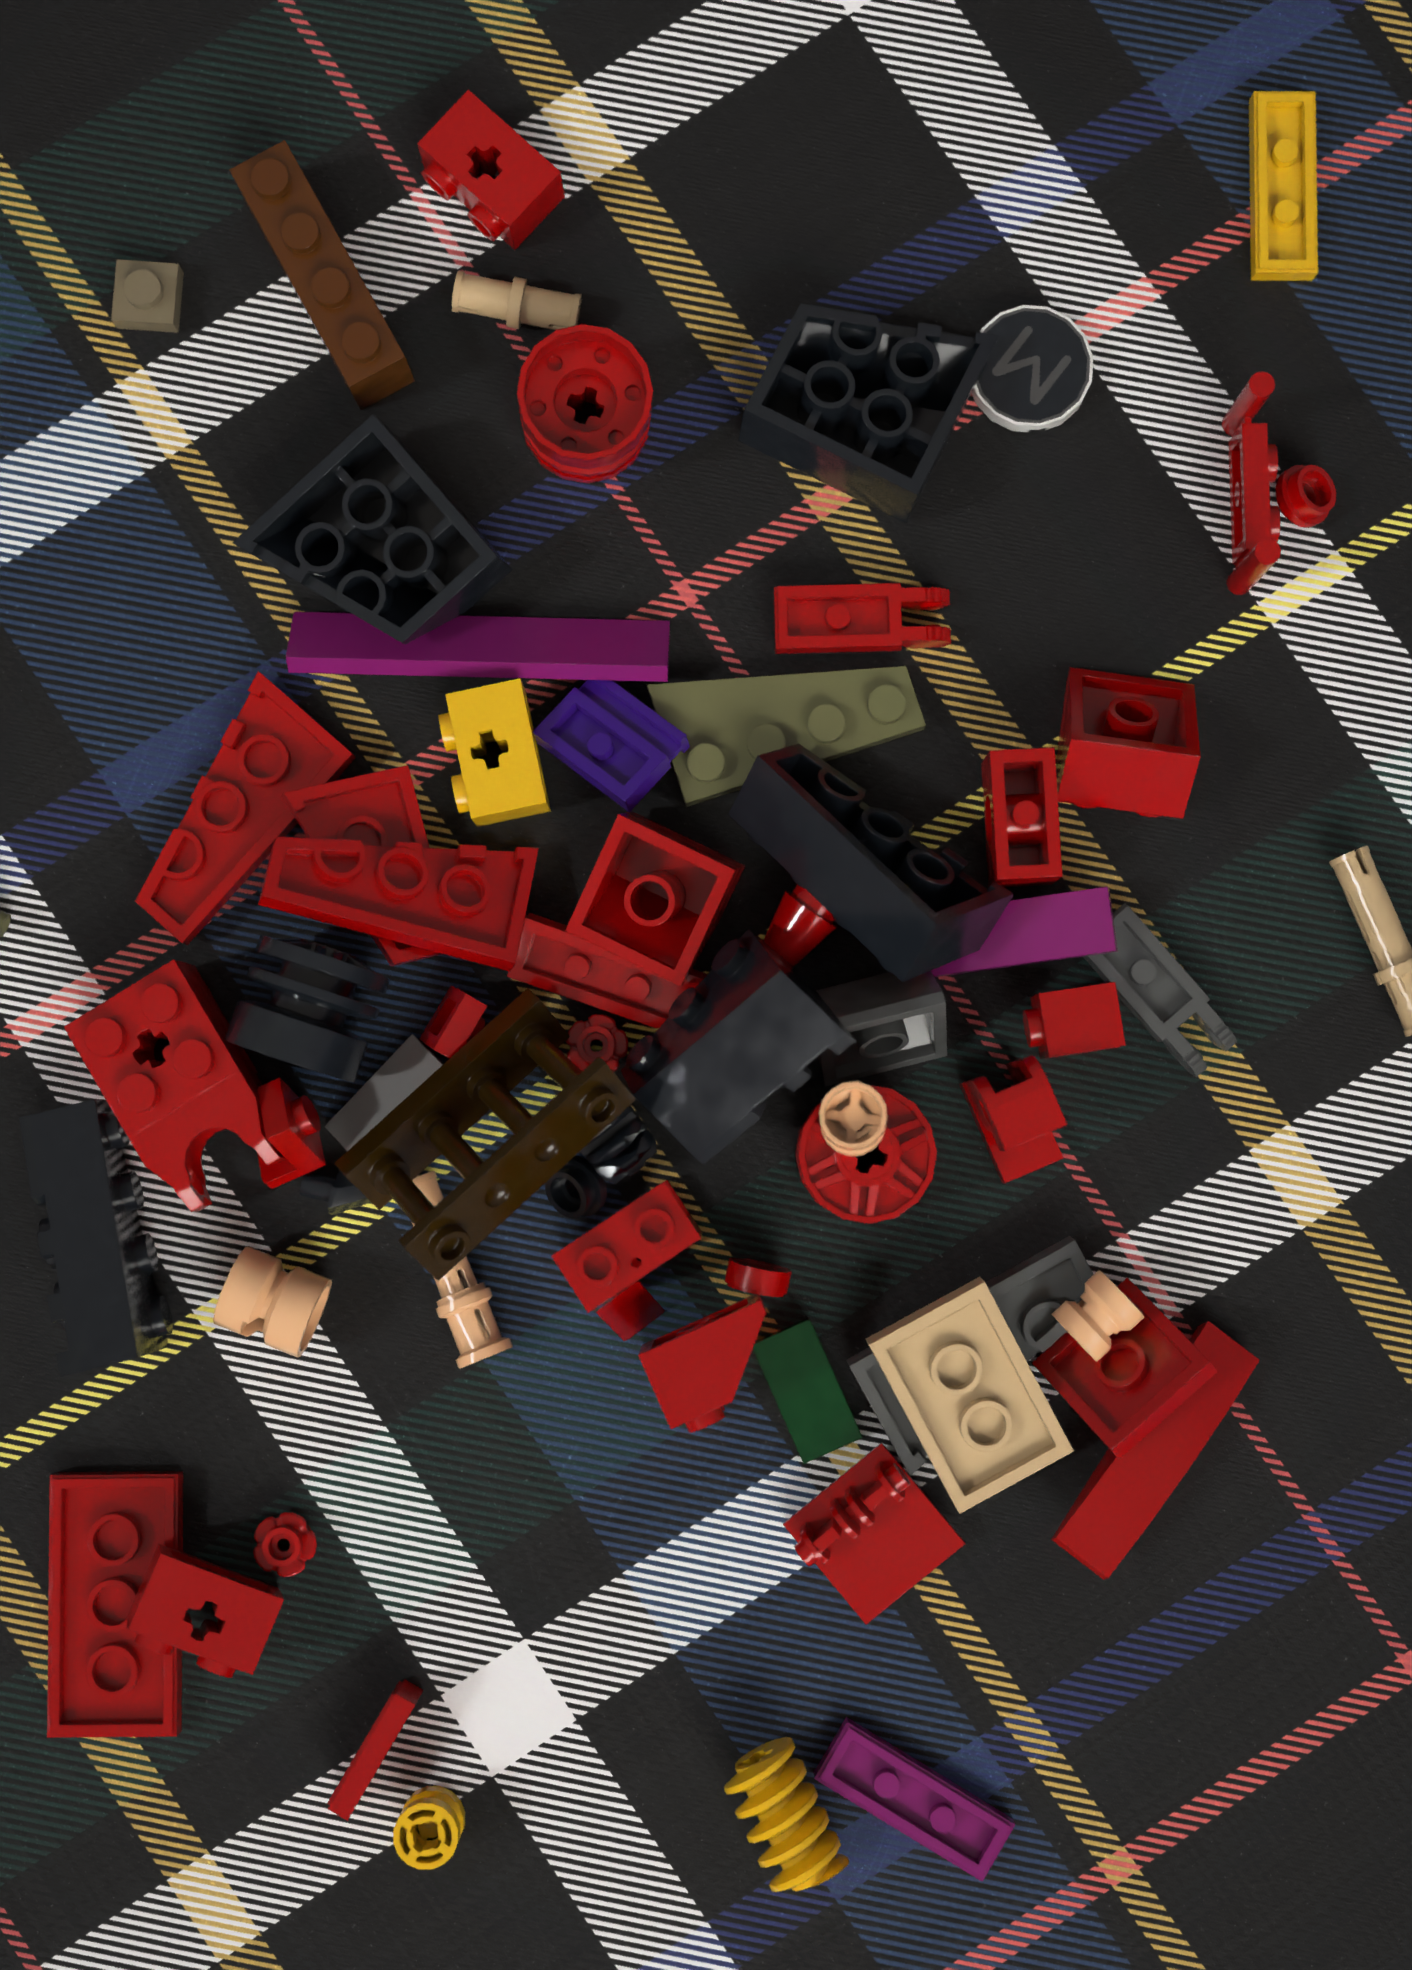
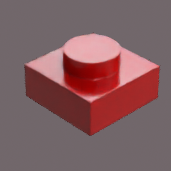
(454, 1022)

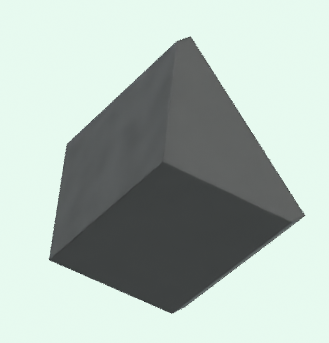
(890, 1022)

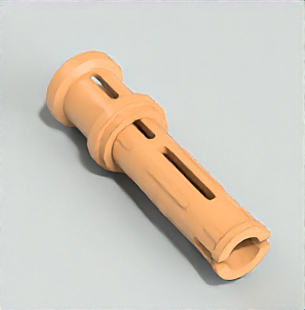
(464, 1300)

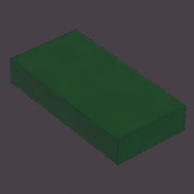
(806, 1390)

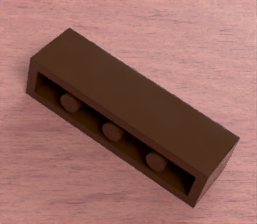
(322, 275)

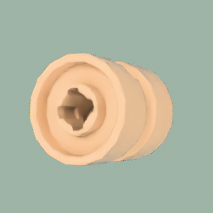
(272, 1301)

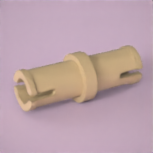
(515, 302)

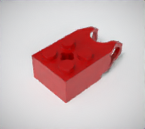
(179, 1103)

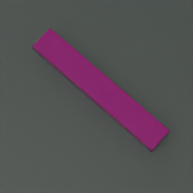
(484, 648)

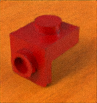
(293, 1130)

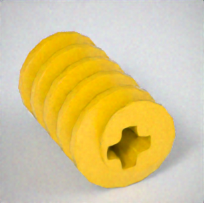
(786, 1817)

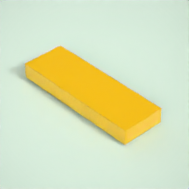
(1283, 186)

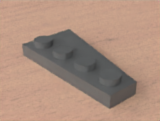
(1026, 1300)

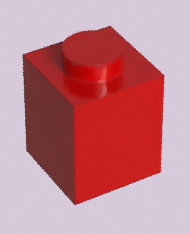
(1074, 1021)

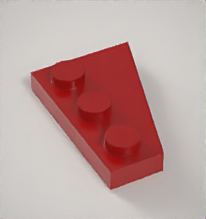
(368, 808)

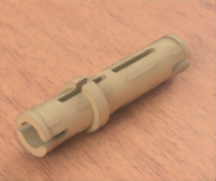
(1379, 928)

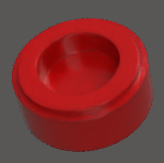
(757, 1277)

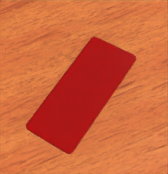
(630, 1311)

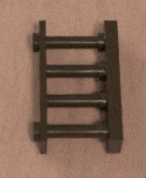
(452, 1102)

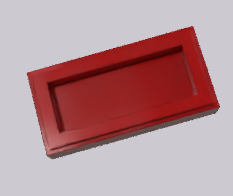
(374, 1749)

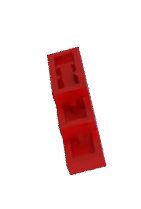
(1130, 1491)

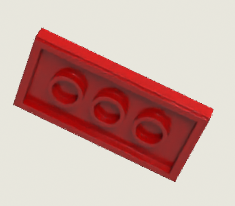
(98, 1555)

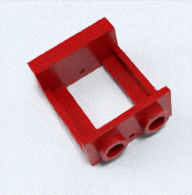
(607, 1255)

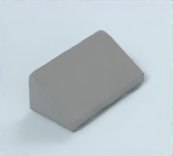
(384, 1091)

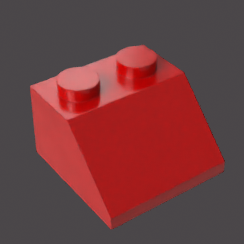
(1127, 743)
(654, 897)
(702, 1363)

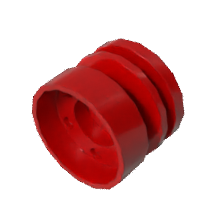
(578, 368)
(882, 1189)

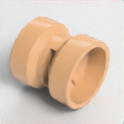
(854, 1107)
(1098, 1315)

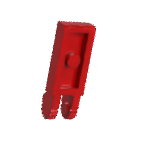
(855, 618)

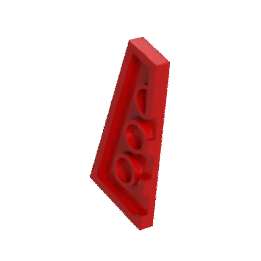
(239, 809)
(431, 898)

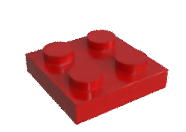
(1134, 1382)

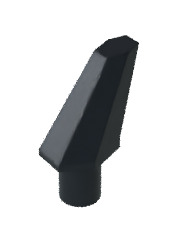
(336, 1191)

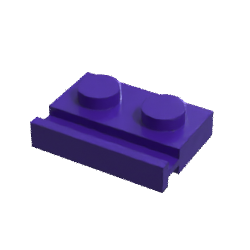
(611, 740)

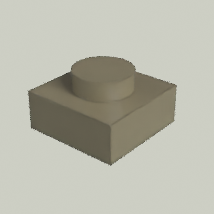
(147, 296)

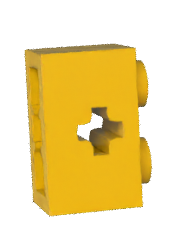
(500, 715)

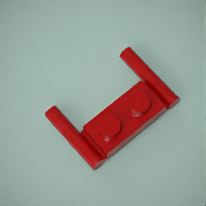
(1251, 469)

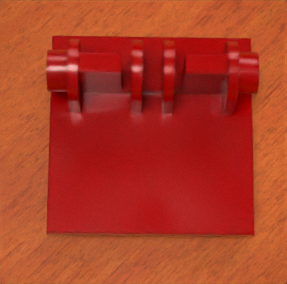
(873, 1533)

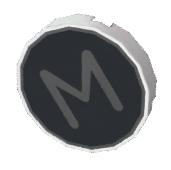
(1034, 369)

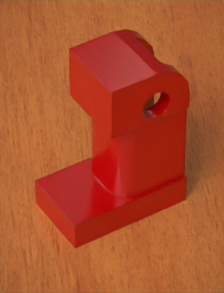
(1017, 1119)

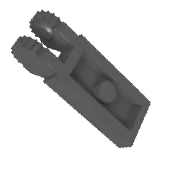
(1159, 990)

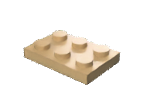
(969, 1394)

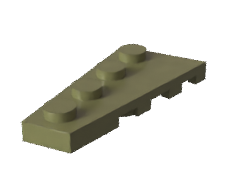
(750, 716)

